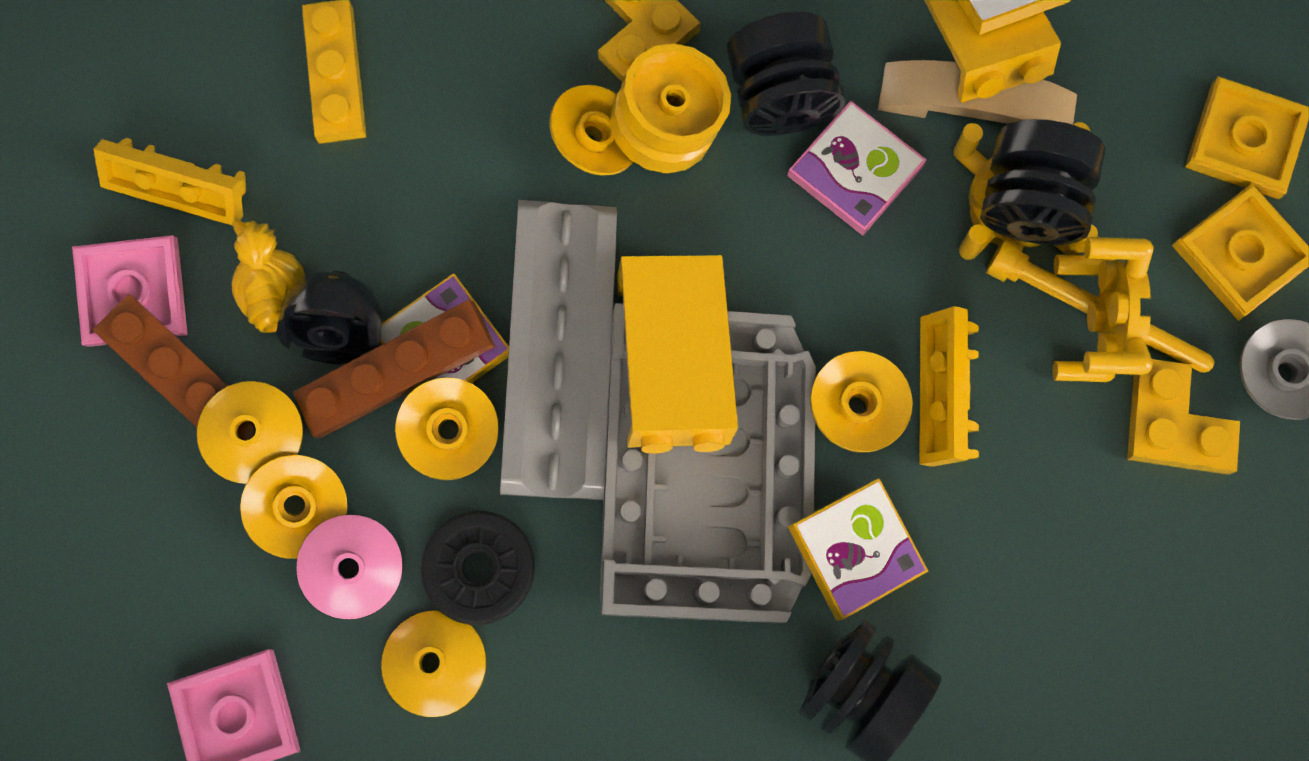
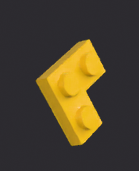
(648, 25)
(1166, 432)

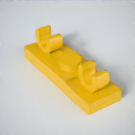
(170, 181)
(945, 387)

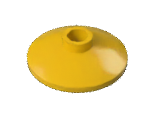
(587, 111)
(878, 385)
(420, 423)
(276, 435)
(268, 488)
(455, 680)

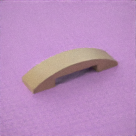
(933, 85)

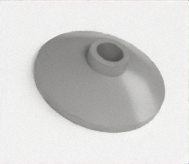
(1271, 346)

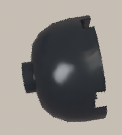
(330, 318)

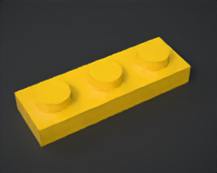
(334, 71)

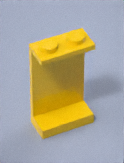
(999, 58)
(677, 353)

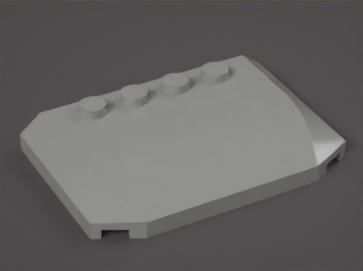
(710, 528)

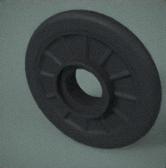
(485, 600)

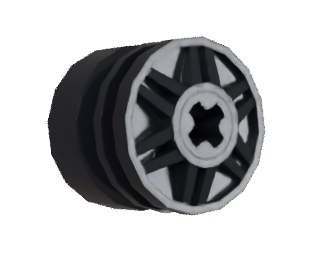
(785, 73)
(1043, 182)
(870, 694)

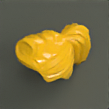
(262, 274)

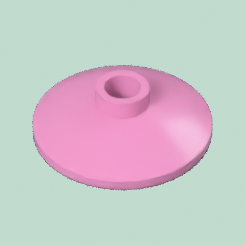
(357, 539)

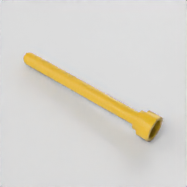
(1013, 264)

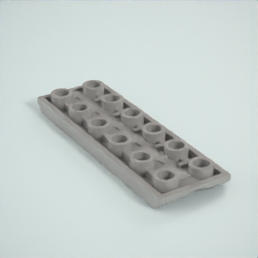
(559, 351)

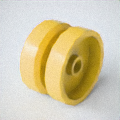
(670, 108)

